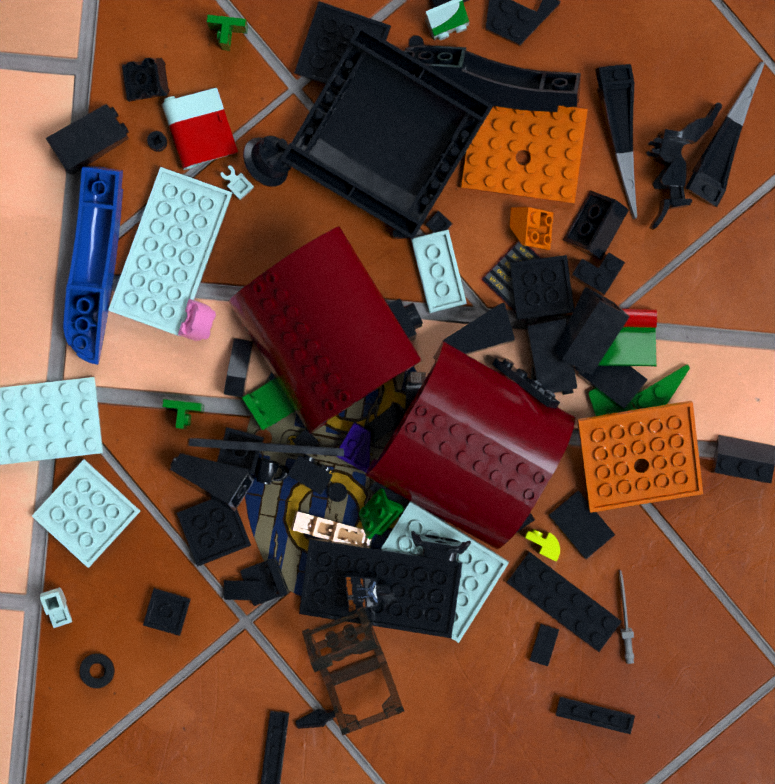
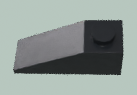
(238, 368)

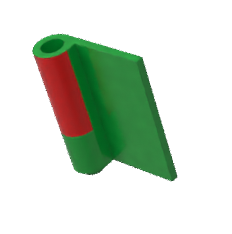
(635, 342)

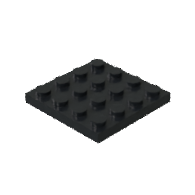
(330, 38)

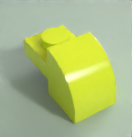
(549, 546)

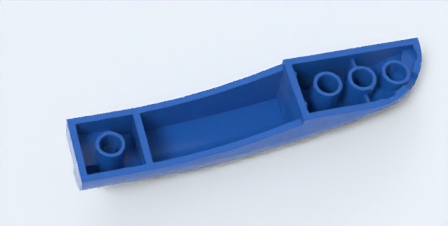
(93, 261)

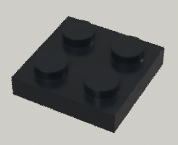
(167, 611)

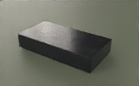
(544, 645)

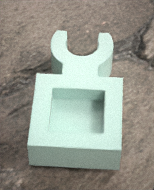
(238, 184)

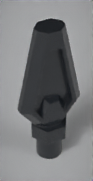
(315, 719)

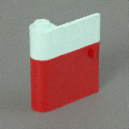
(199, 127)

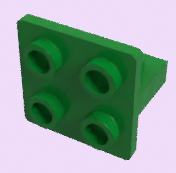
(379, 514)

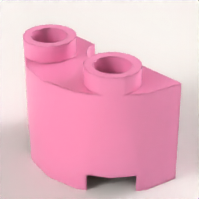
(198, 321)

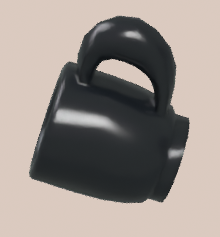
(267, 471)

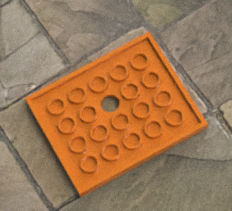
(549, 138)
(617, 440)

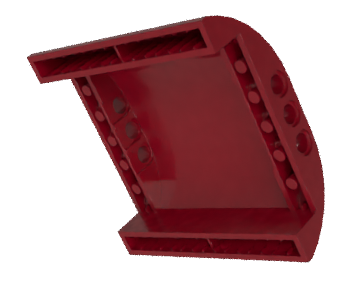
(323, 328)
(474, 448)

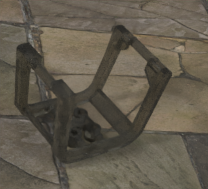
(349, 645)

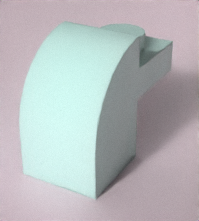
(55, 605)

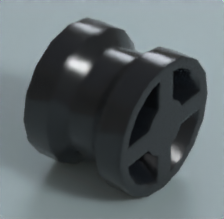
(158, 144)

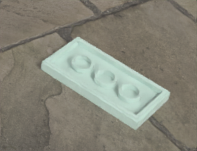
(438, 271)

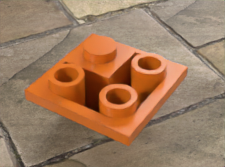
(532, 226)

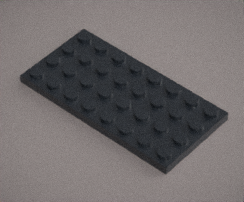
(421, 587)

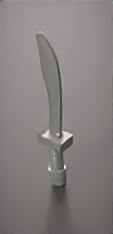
(626, 633)

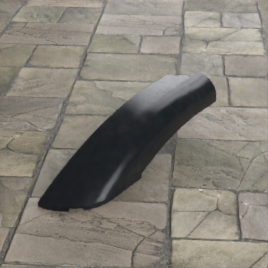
(501, 83)

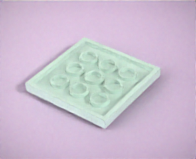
(86, 513)

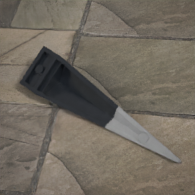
(617, 101)
(714, 166)

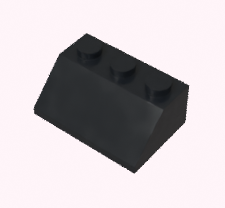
(596, 224)
(744, 459)

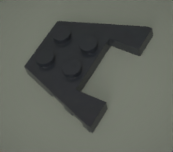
(516, 21)

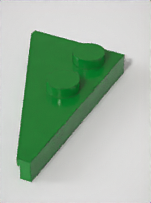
(660, 392)

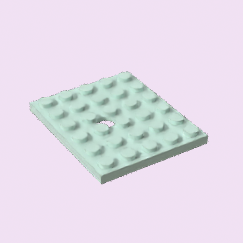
(479, 569)

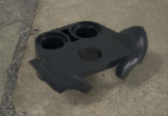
(439, 547)

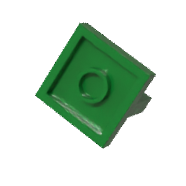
(225, 27)
(183, 416)

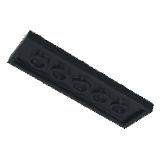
(564, 601)

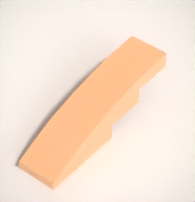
(329, 529)

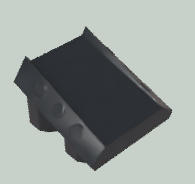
(145, 79)

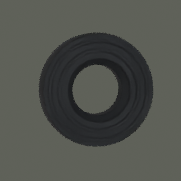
(85, 670)

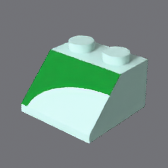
(447, 19)

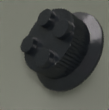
(264, 162)

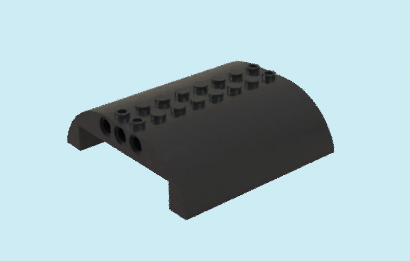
(386, 132)

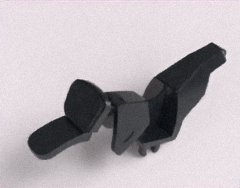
(668, 152)

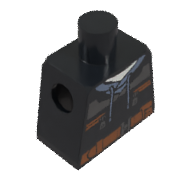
(364, 590)

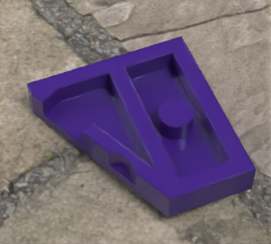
(357, 447)

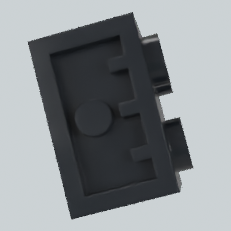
(272, 579)

